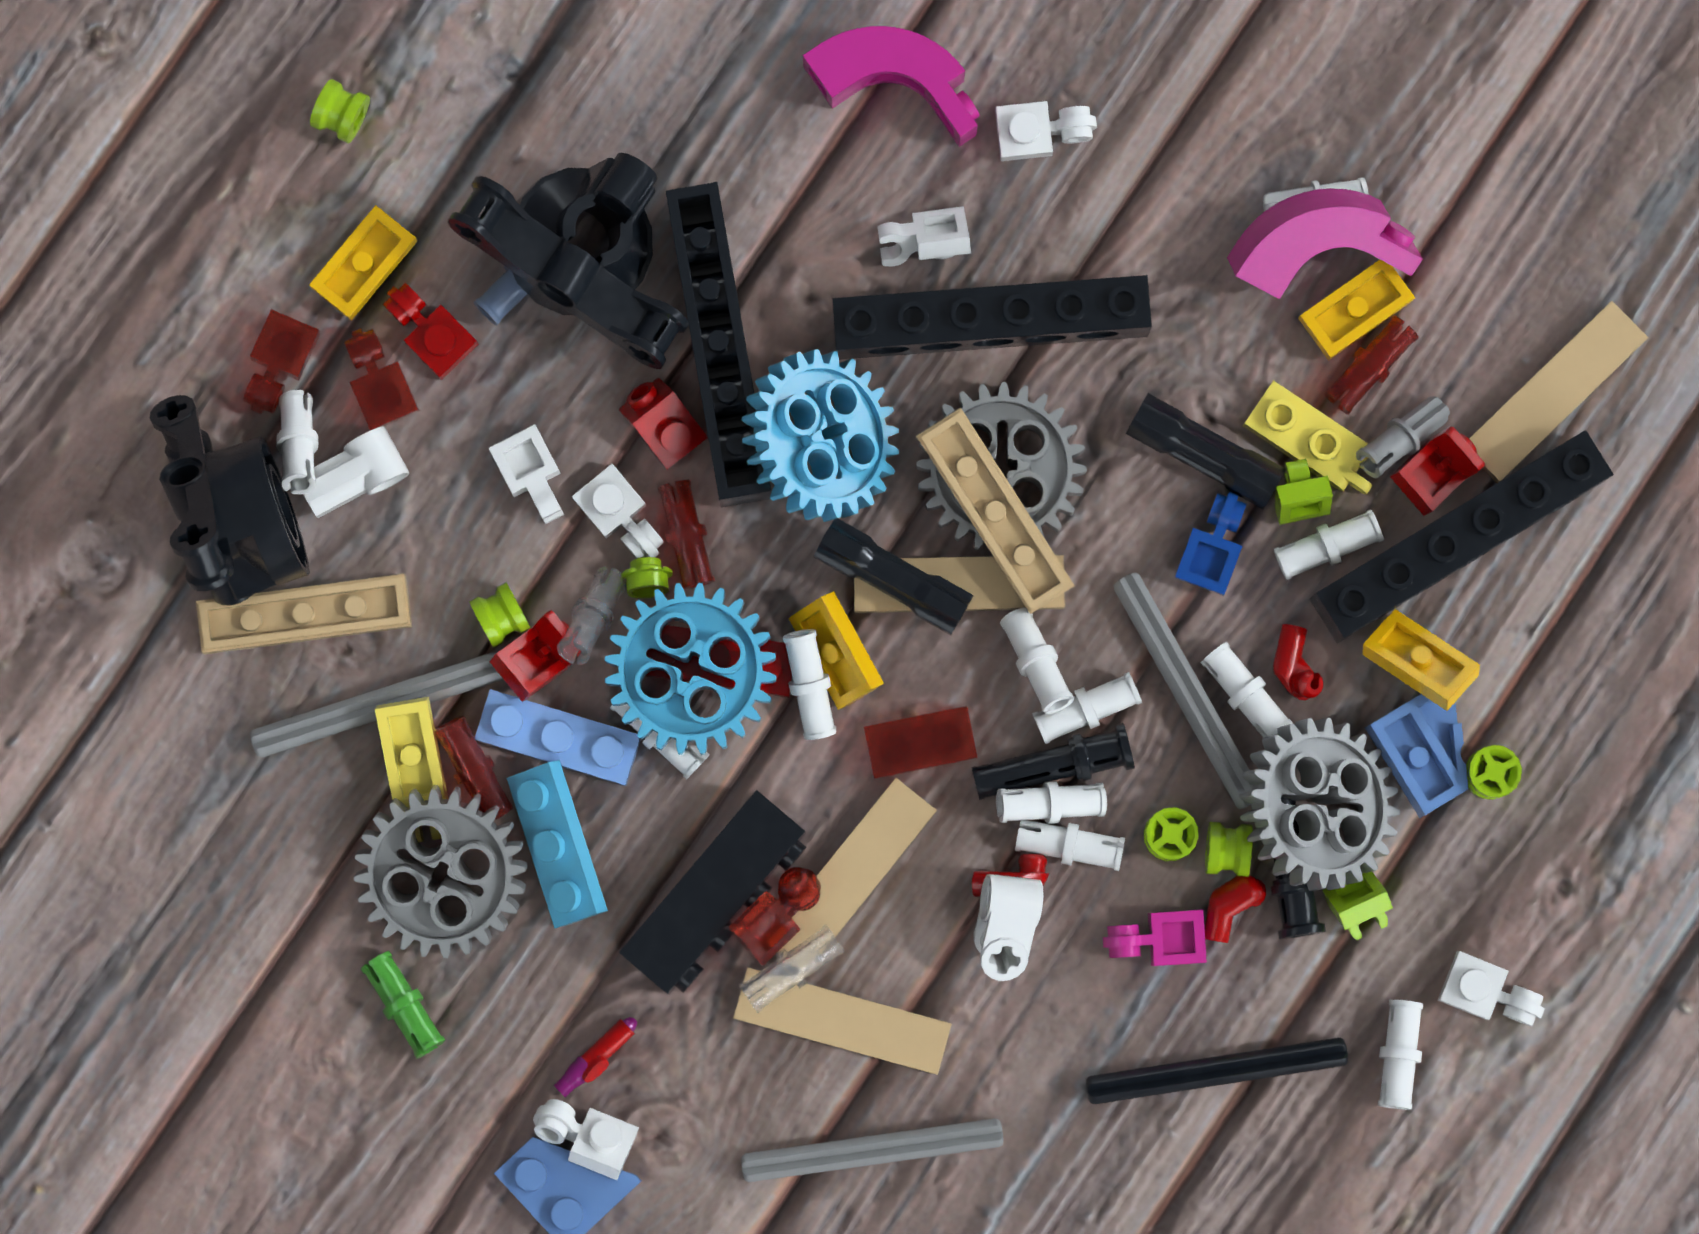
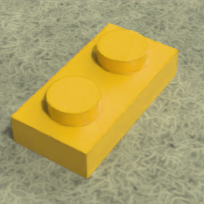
(363, 262)
(1356, 308)
(839, 649)
(1421, 659)

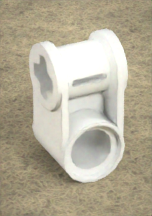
(1007, 924)

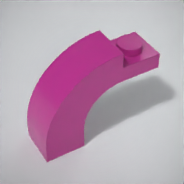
(899, 57)
(1314, 222)

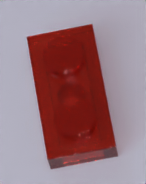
(920, 742)

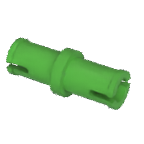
(402, 1004)

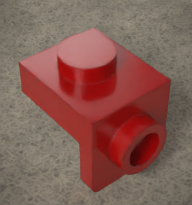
(662, 422)
(1437, 469)
(533, 657)

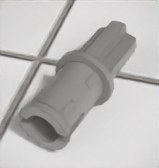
(1403, 436)

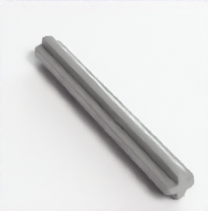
(1184, 685)
(361, 708)
(872, 1150)

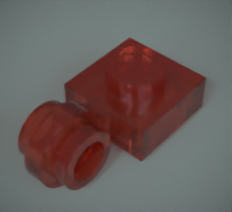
(282, 348)
(384, 391)
(769, 921)

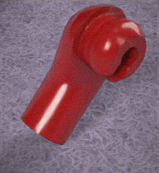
(1291, 667)
(1030, 866)
(1229, 901)

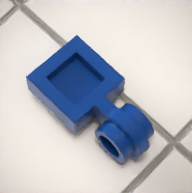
(1209, 557)

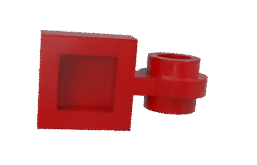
(438, 338)

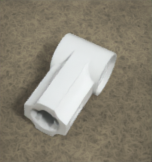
(364, 466)

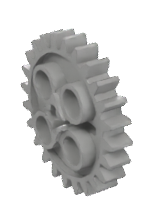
(1048, 469)
(461, 829)
(1318, 851)

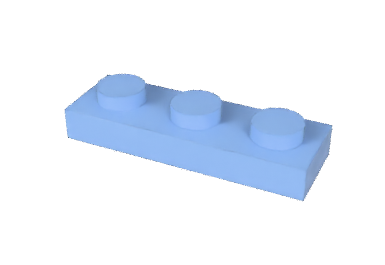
(557, 735)

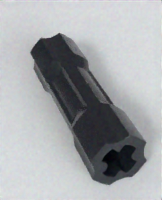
(1237, 468)
(861, 558)

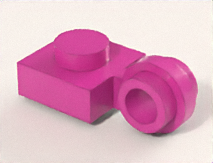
(1172, 938)

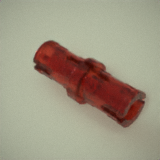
(1371, 365)
(686, 534)
(472, 765)

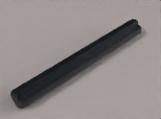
(1217, 1070)

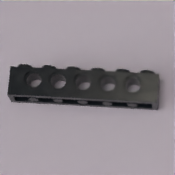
(992, 317)
(716, 339)
(1461, 536)

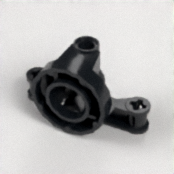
(533, 243)
(231, 506)

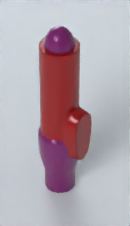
(595, 1059)

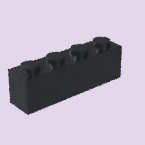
(713, 893)

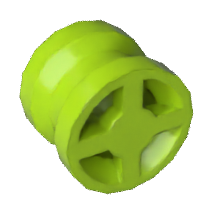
(339, 111)
(500, 614)
(1501, 767)
(1178, 829)
(1228, 849)

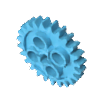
(820, 435)
(672, 713)

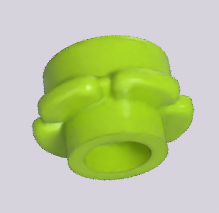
(646, 576)

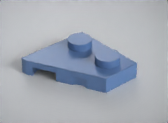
(1423, 751)
(559, 1192)

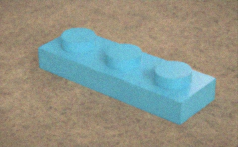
(557, 844)

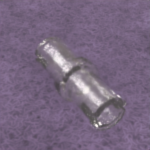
(592, 616)
(791, 968)

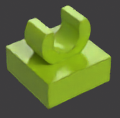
(1302, 496)
(1359, 903)

